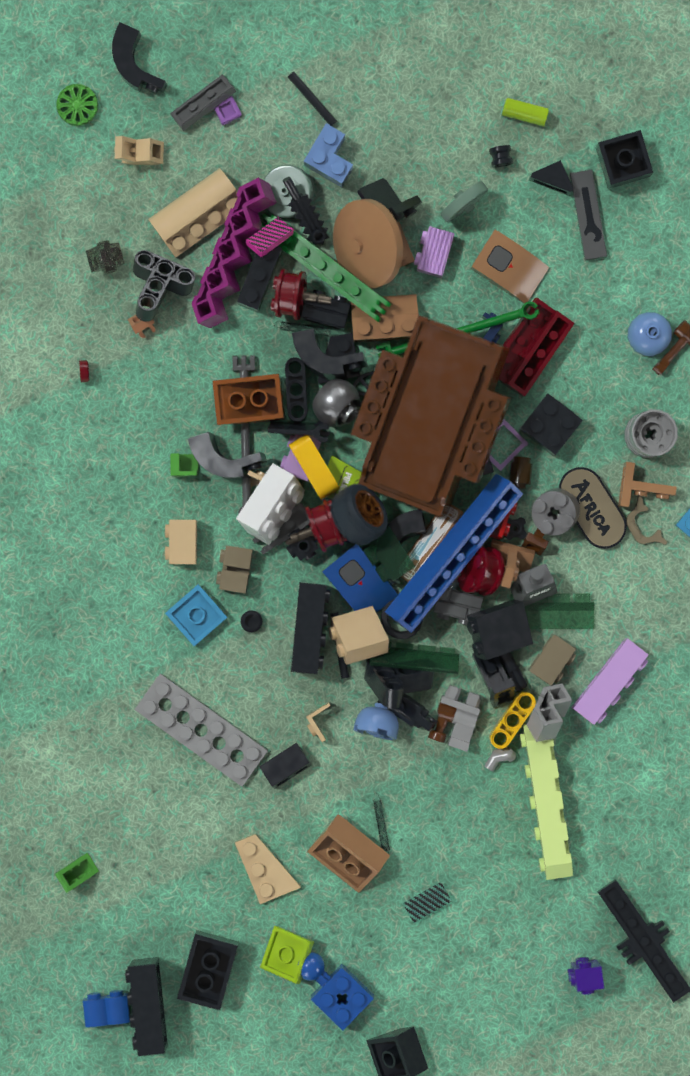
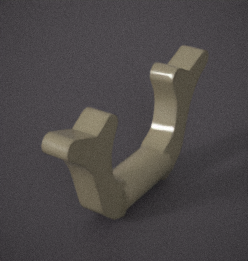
(630, 521)

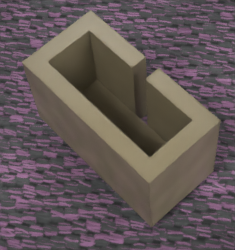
(235, 569)
(552, 660)

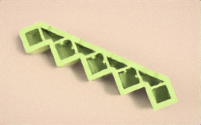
(549, 806)

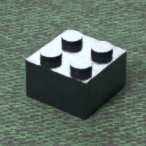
(624, 159)
(550, 424)

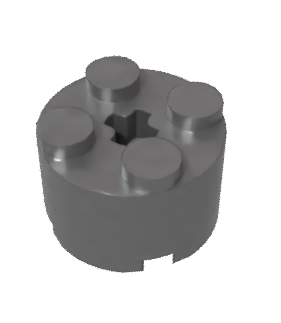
(552, 523)

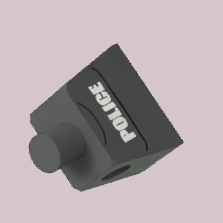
(535, 585)

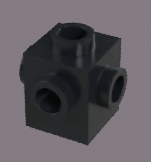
(306, 553)

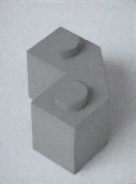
(548, 712)

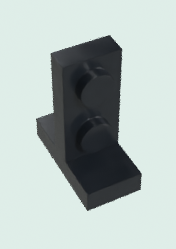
(496, 680)

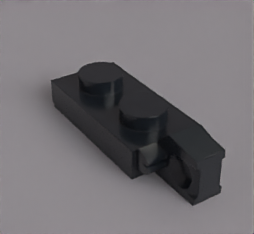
(414, 713)

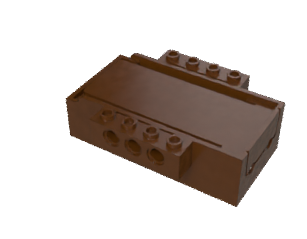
(432, 415)

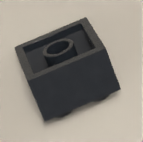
(397, 1053)

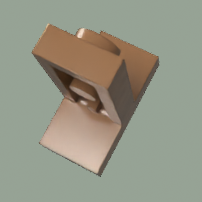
(640, 488)
(515, 560)

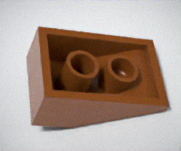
(248, 399)

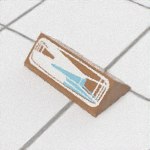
(427, 543)

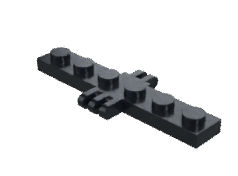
(643, 940)

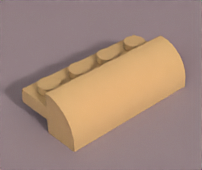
(195, 213)

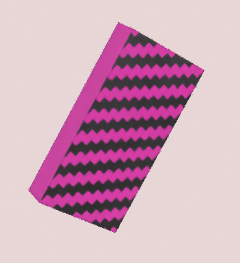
(269, 237)

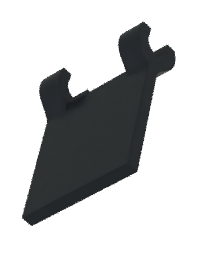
(313, 429)

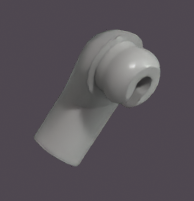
(500, 755)

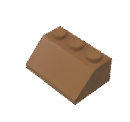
(394, 325)
(348, 853)

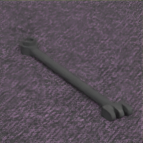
(245, 427)

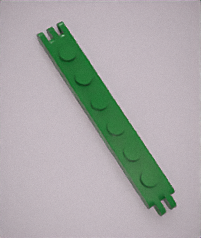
(332, 273)

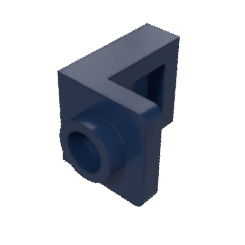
(492, 334)

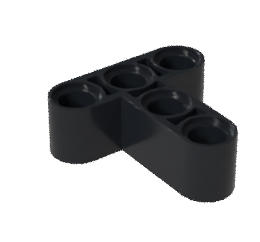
(159, 281)
(391, 682)

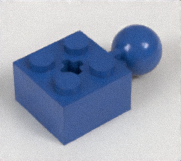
(341, 982)

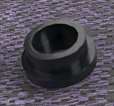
(251, 621)

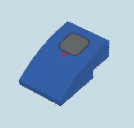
(359, 581)

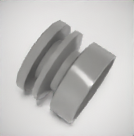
(661, 441)

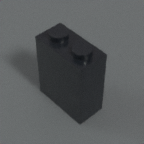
(499, 629)

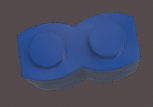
(106, 1009)

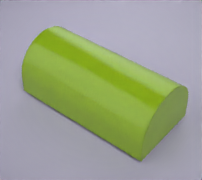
(525, 112)

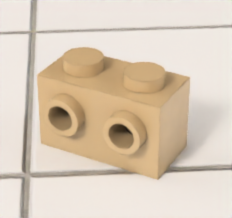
(182, 541)

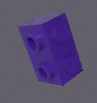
(586, 975)

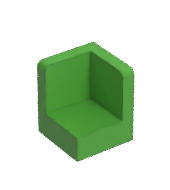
(183, 465)

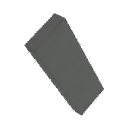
(203, 102)

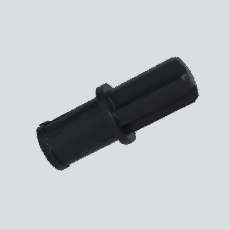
(513, 671)

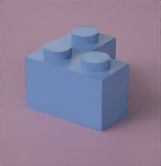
(323, 156)

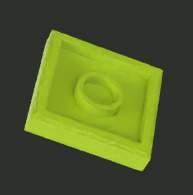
(284, 953)

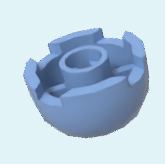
(644, 341)
(377, 722)

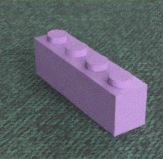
(610, 681)

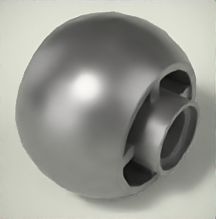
(336, 403)

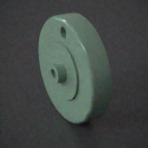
(283, 198)
(464, 201)

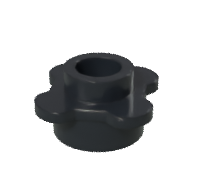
(519, 523)

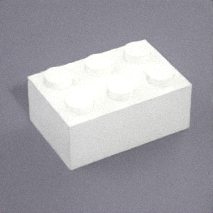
(271, 504)

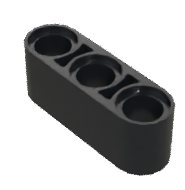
(292, 379)

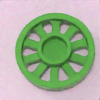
(77, 104)

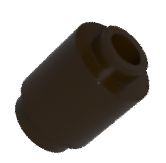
(521, 472)

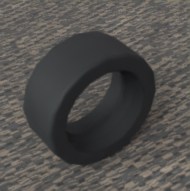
(391, 631)

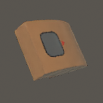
(510, 267)

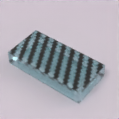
(427, 901)

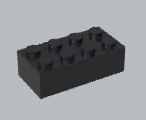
(308, 628)
(148, 1006)

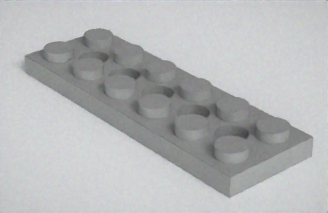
(201, 714)

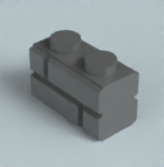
(457, 605)

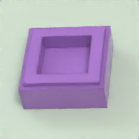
(228, 111)

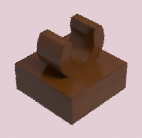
(535, 542)

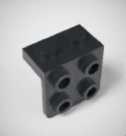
(384, 194)

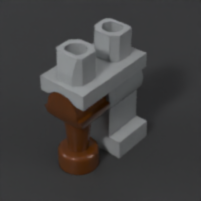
(461, 714)

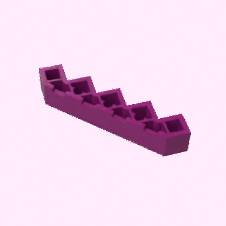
(231, 252)

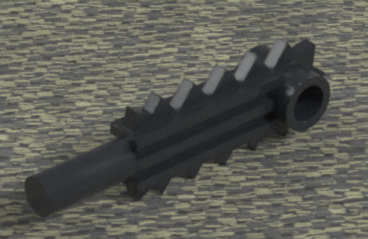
(305, 212)

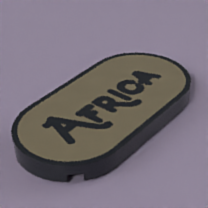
(599, 515)

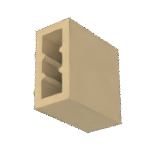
(358, 635)

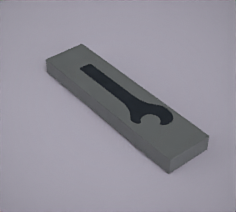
(588, 215)

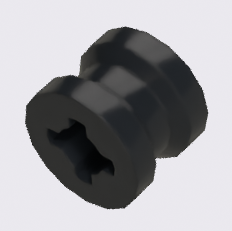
(501, 156)

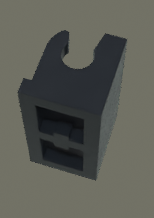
(285, 765)

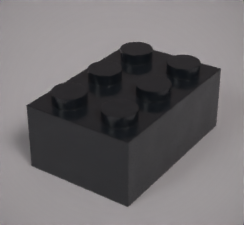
(207, 970)

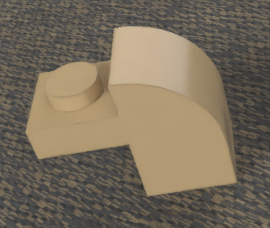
(139, 151)

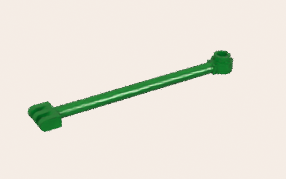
(477, 326)

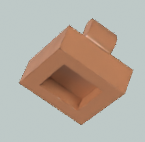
(138, 325)

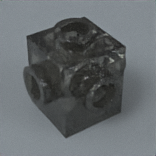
(109, 255)

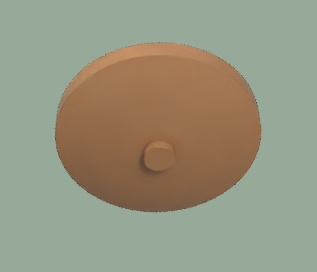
(368, 242)

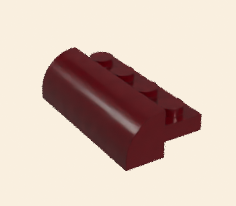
(532, 346)

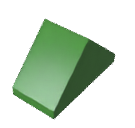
(76, 872)

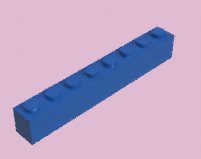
(454, 552)

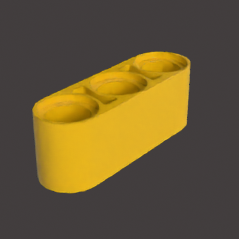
(314, 466)
(511, 731)

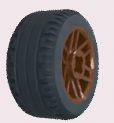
(359, 514)

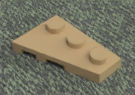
(264, 870)

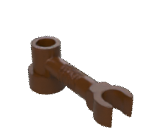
(683, 334)

